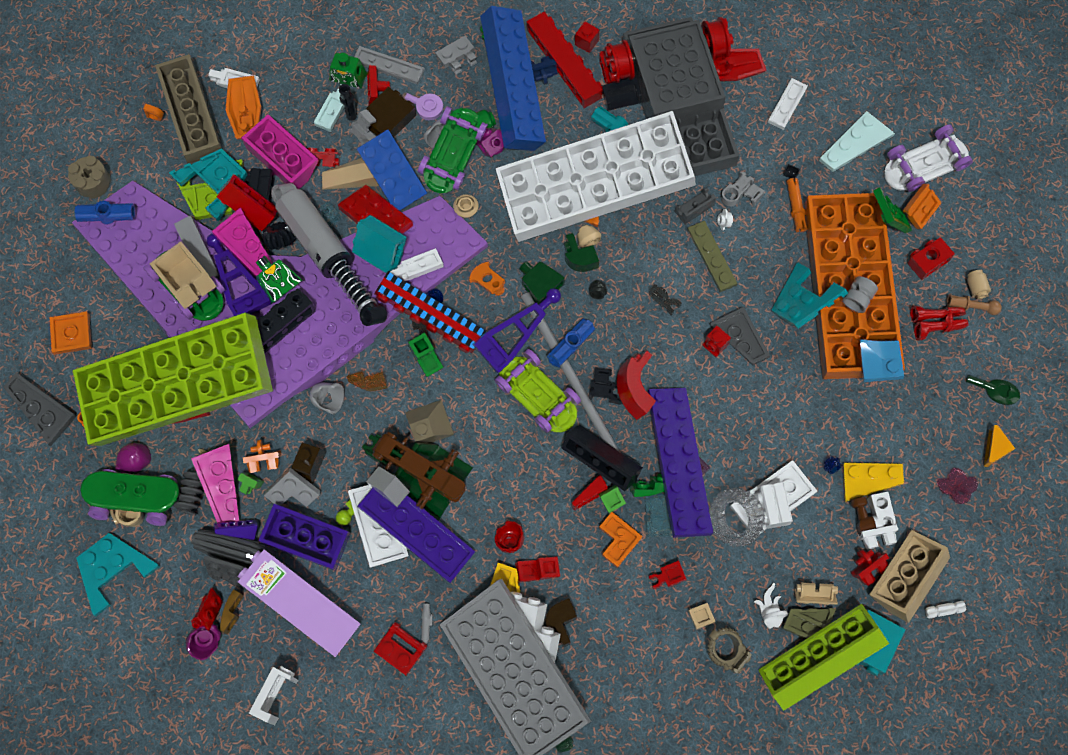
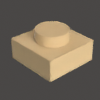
(701, 616)

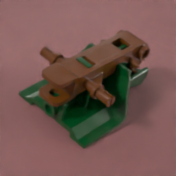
(425, 470)

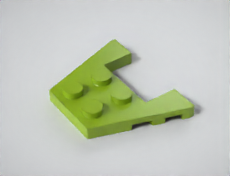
(200, 196)

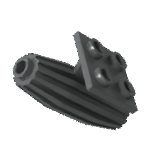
(226, 554)

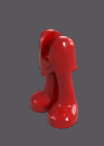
(922, 328)

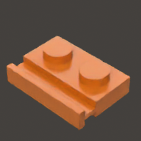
(922, 206)

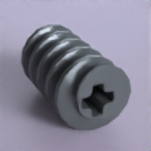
(188, 493)

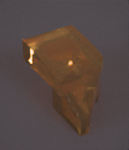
(369, 383)

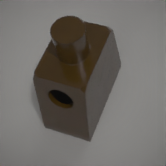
(308, 461)

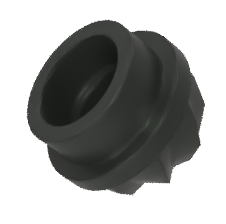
(598, 289)

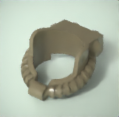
(738, 652)

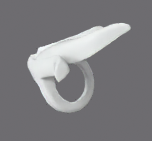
(770, 611)

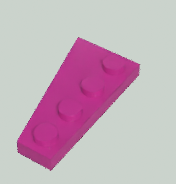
(241, 241)
(217, 480)

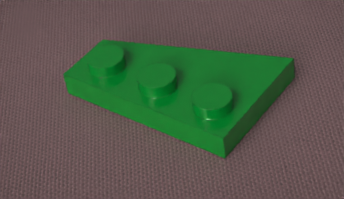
(892, 213)

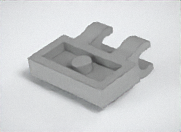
(456, 51)

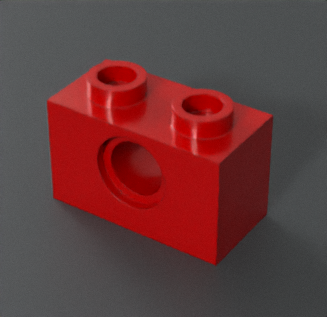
(937, 250)

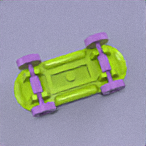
(550, 406)

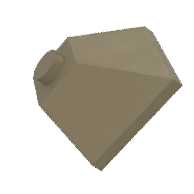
(429, 423)

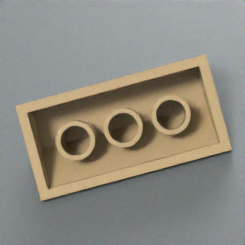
(910, 575)

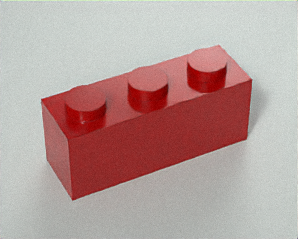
(254, 206)

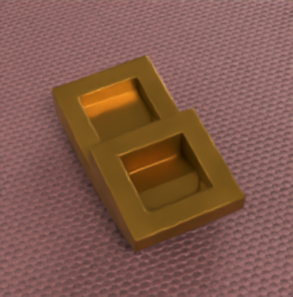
(228, 618)

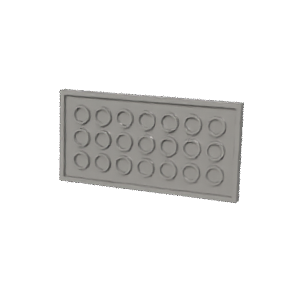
(514, 672)

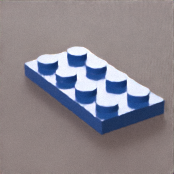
(391, 170)

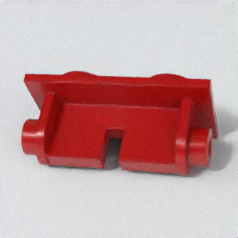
(328, 157)
(207, 611)

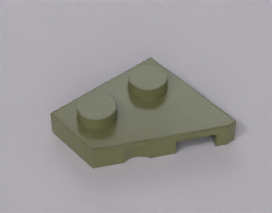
(807, 622)

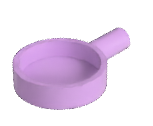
(428, 106)

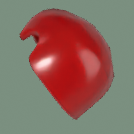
(513, 544)

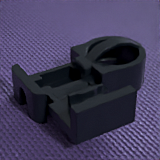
(601, 387)

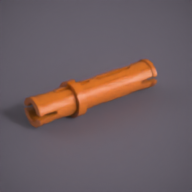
(798, 211)

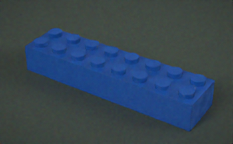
(512, 79)

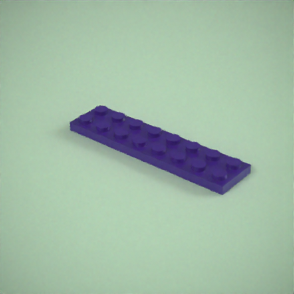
(680, 463)

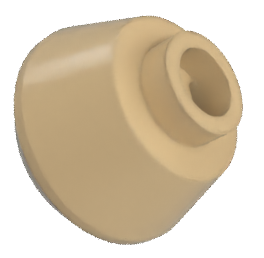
(465, 205)
(588, 236)

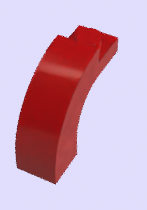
(630, 387)

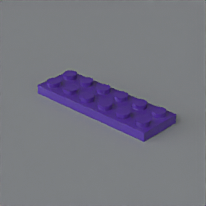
(419, 533)

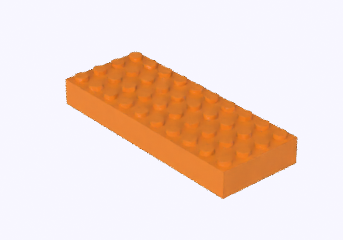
(844, 243)

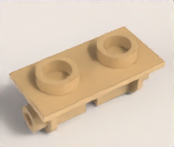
(807, 594)

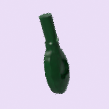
(998, 390)

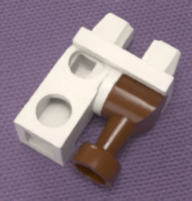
(880, 524)

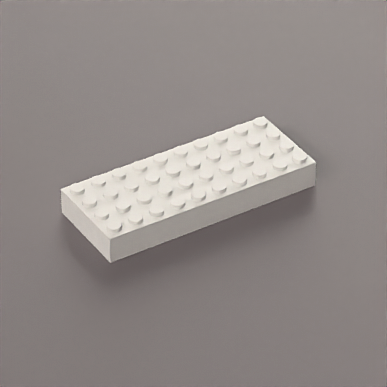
(595, 176)

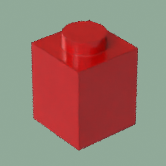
(587, 37)

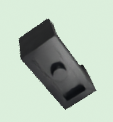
(621, 94)

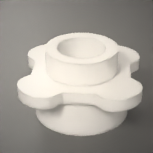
(725, 219)

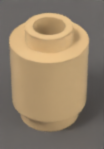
(978, 284)

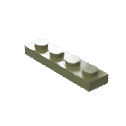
(712, 256)

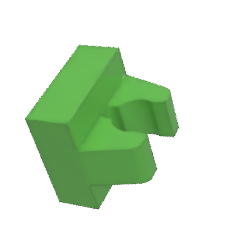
(249, 482)
(612, 499)

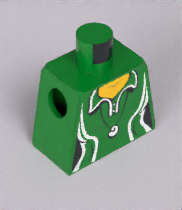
(347, 70)
(276, 278)

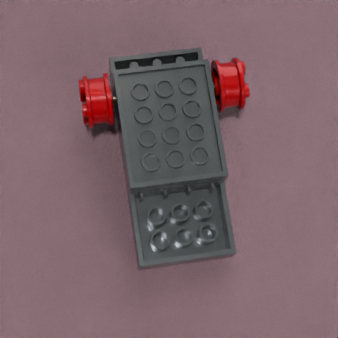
(679, 76)

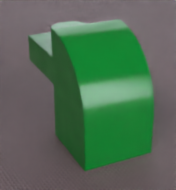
(424, 354)

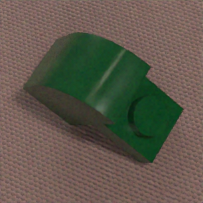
(580, 259)

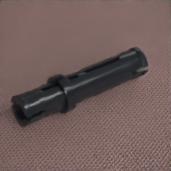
(347, 100)

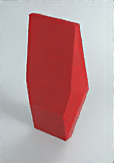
(739, 65)

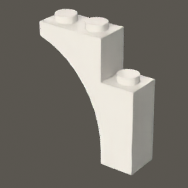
(535, 614)

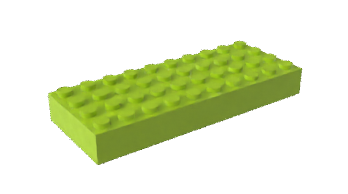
(172, 380)

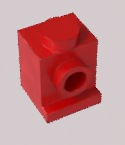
(716, 341)

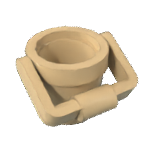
(127, 518)

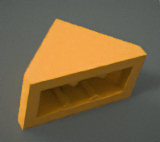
(997, 446)

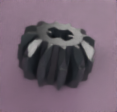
(278, 236)

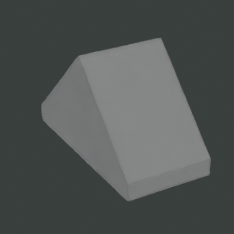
(388, 486)

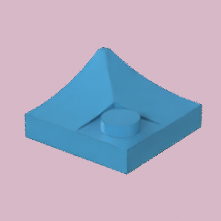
(881, 360)

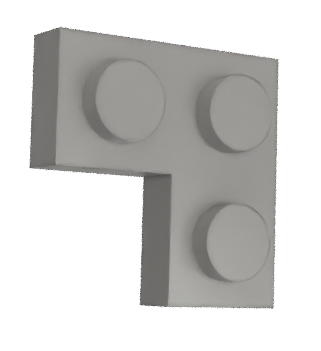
(292, 485)

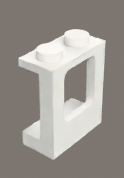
(269, 692)

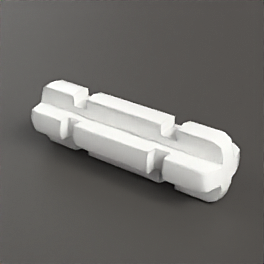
(945, 609)

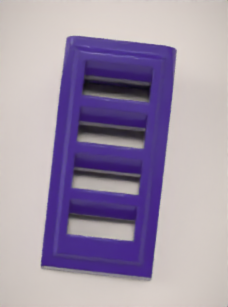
(238, 529)

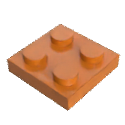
(70, 333)

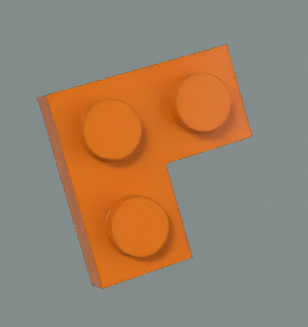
(624, 539)

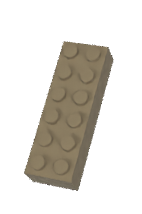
(188, 108)

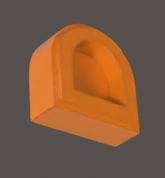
(153, 112)

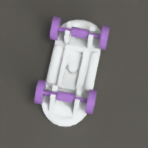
(926, 162)

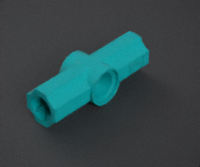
(607, 120)

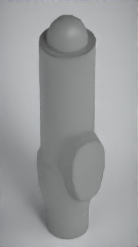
(426, 623)

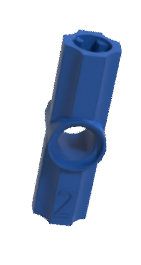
(97, 211)
(565, 349)

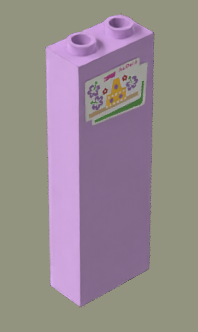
(298, 602)

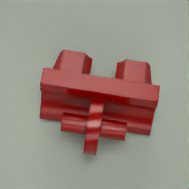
(867, 563)

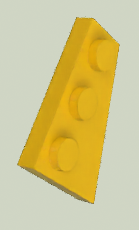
(869, 478)

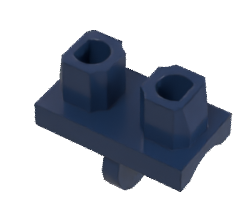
(544, 70)

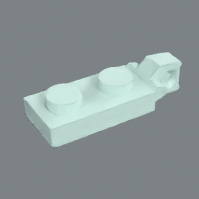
(329, 112)

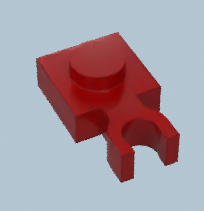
(671, 574)

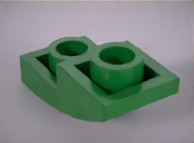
(643, 488)

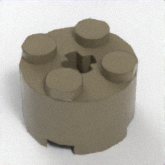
(89, 177)

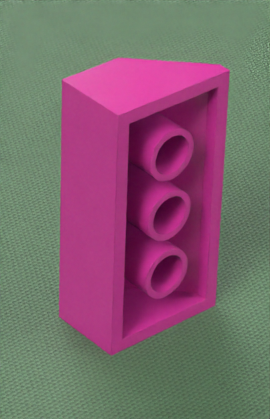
(280, 152)

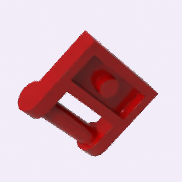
(396, 654)

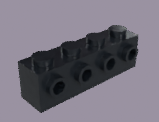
(284, 318)
(601, 457)

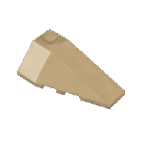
(348, 175)

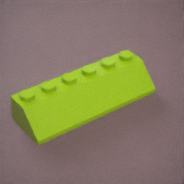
(823, 657)

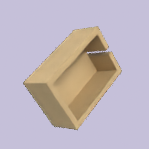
(183, 275)

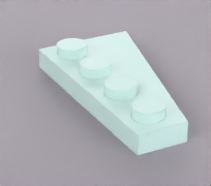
(859, 138)

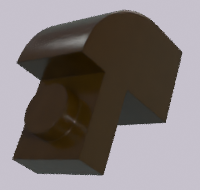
(559, 615)

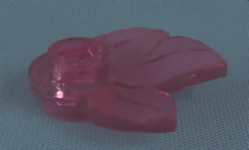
(957, 483)

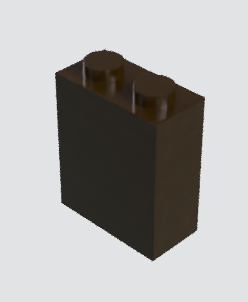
(390, 112)

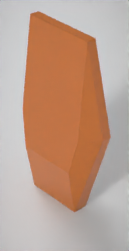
(243, 104)

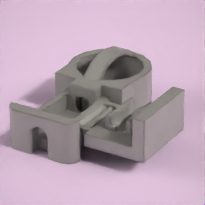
(361, 127)
(745, 187)

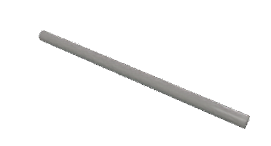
(572, 378)

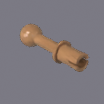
(992, 307)

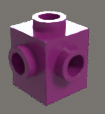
(491, 142)

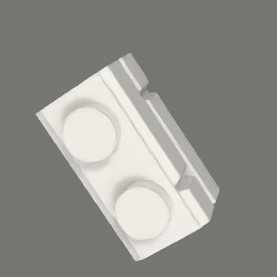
(775, 505)

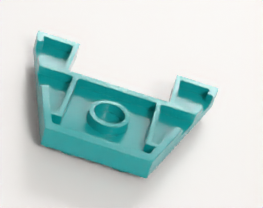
(215, 171)
(800, 305)
(104, 562)

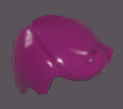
(132, 458)
(202, 643)

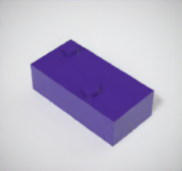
(304, 537)

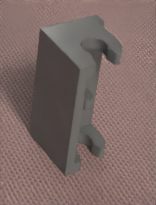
(695, 206)

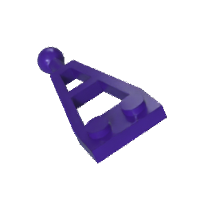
(247, 303)
(493, 352)

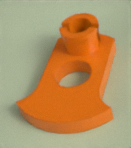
(494, 286)

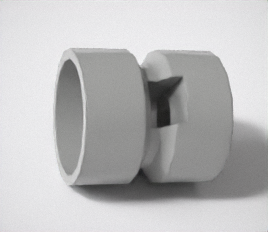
(860, 294)

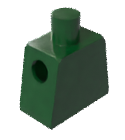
(539, 280)

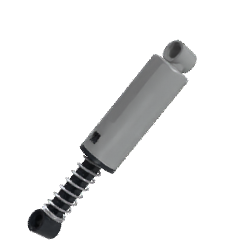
(324, 248)

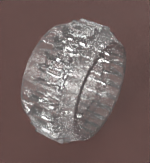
(753, 510)

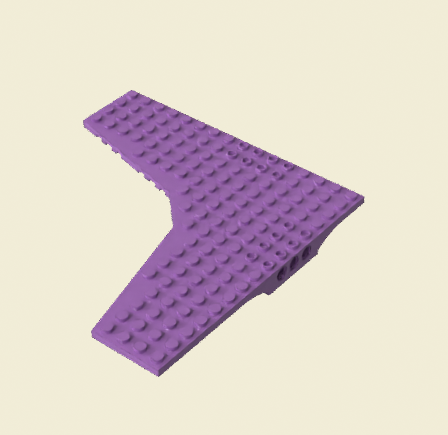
(321, 341)

